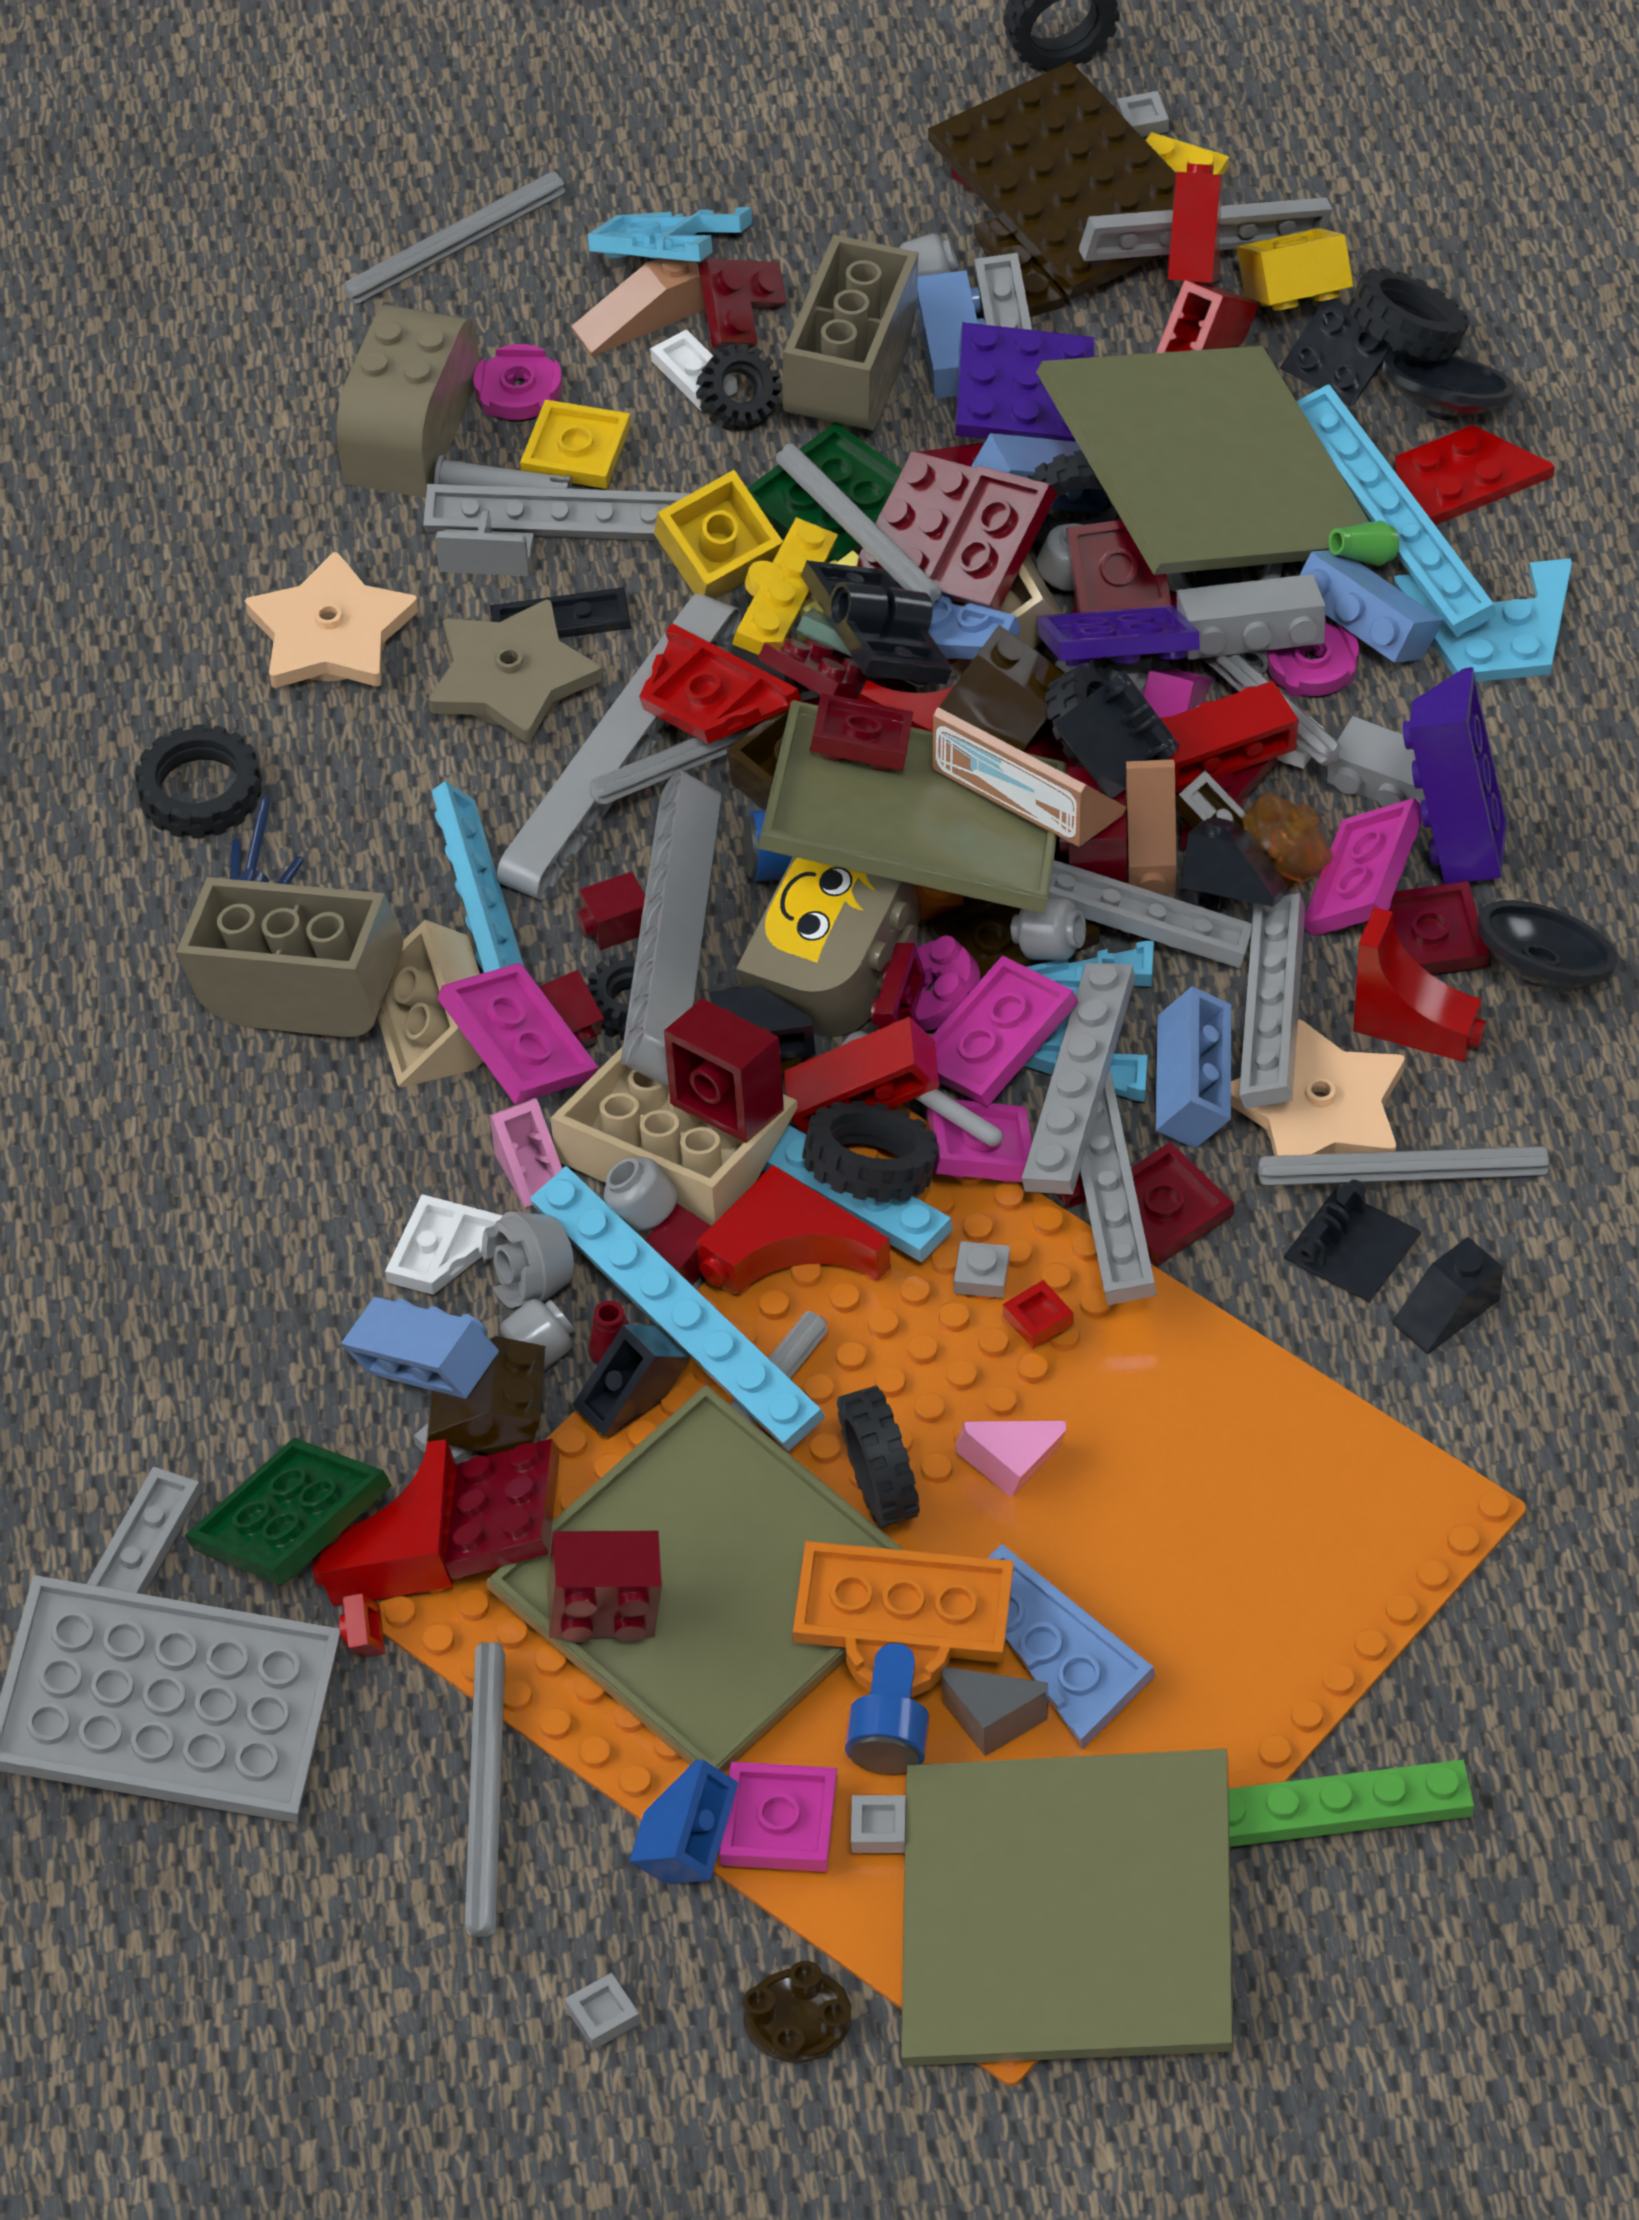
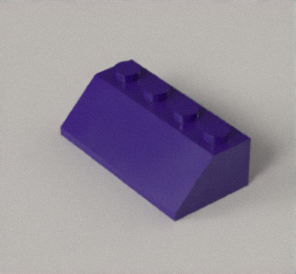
(1457, 780)

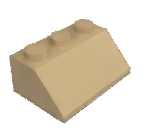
(414, 1024)

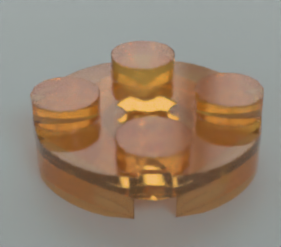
(1288, 836)

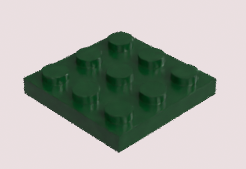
(851, 465)
(288, 1511)

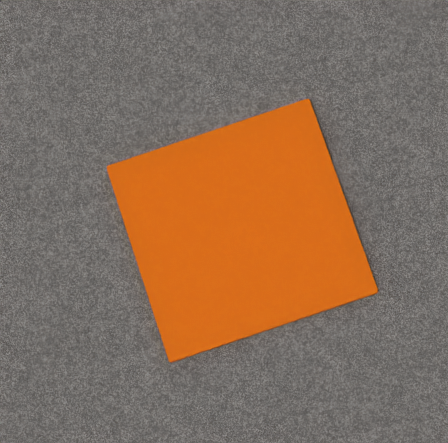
(1201, 1508)

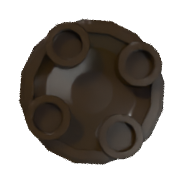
(797, 2013)

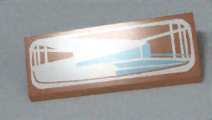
(1019, 781)

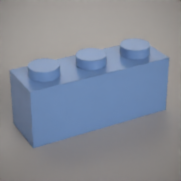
(941, 307)
(1023, 454)
(1372, 607)
(1193, 1067)
(421, 1346)

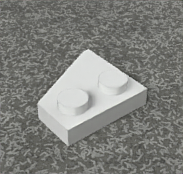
(438, 1244)

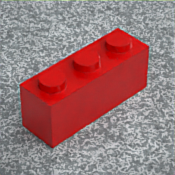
(1232, 733)
(876, 1068)

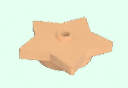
(330, 626)
(1334, 1100)

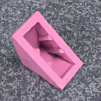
(524, 1148)
(1009, 1450)

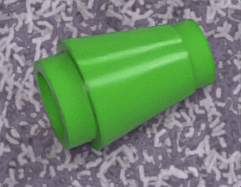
(1366, 542)

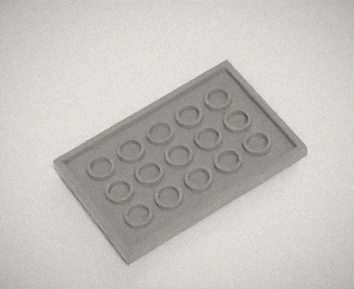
(165, 1698)

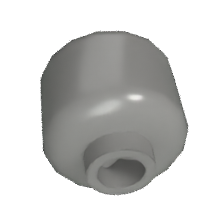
(934, 255)
(1054, 560)
(1050, 934)
(640, 1193)
(540, 1325)

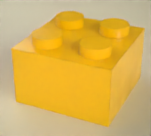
(1295, 267)
(716, 535)

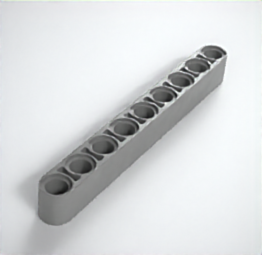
(622, 737)
(671, 920)

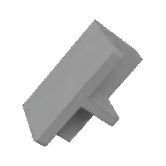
(484, 550)

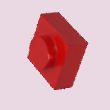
(1038, 1314)
(362, 1626)

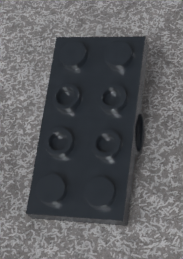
(879, 622)

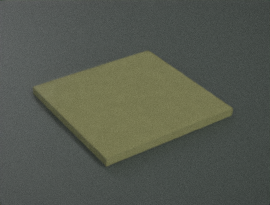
(1203, 456)
(903, 822)
(731, 1566)
(1067, 1908)

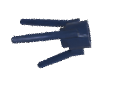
(250, 872)

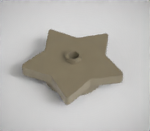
(510, 670)

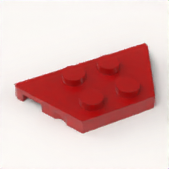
(1467, 472)
(710, 688)

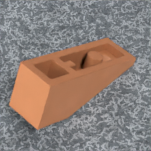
(645, 302)
(1151, 825)

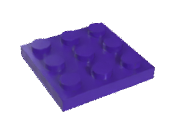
(1000, 382)
(1118, 634)

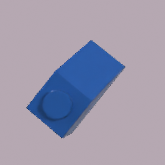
(685, 1826)

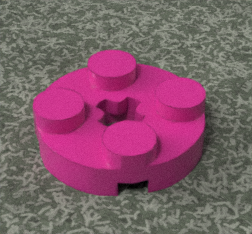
(517, 402)
(1317, 676)
(954, 974)

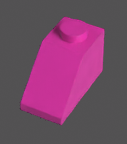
(1175, 690)

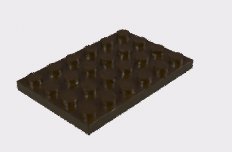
(1049, 162)

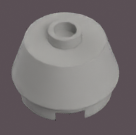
(528, 1257)

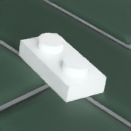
(682, 360)

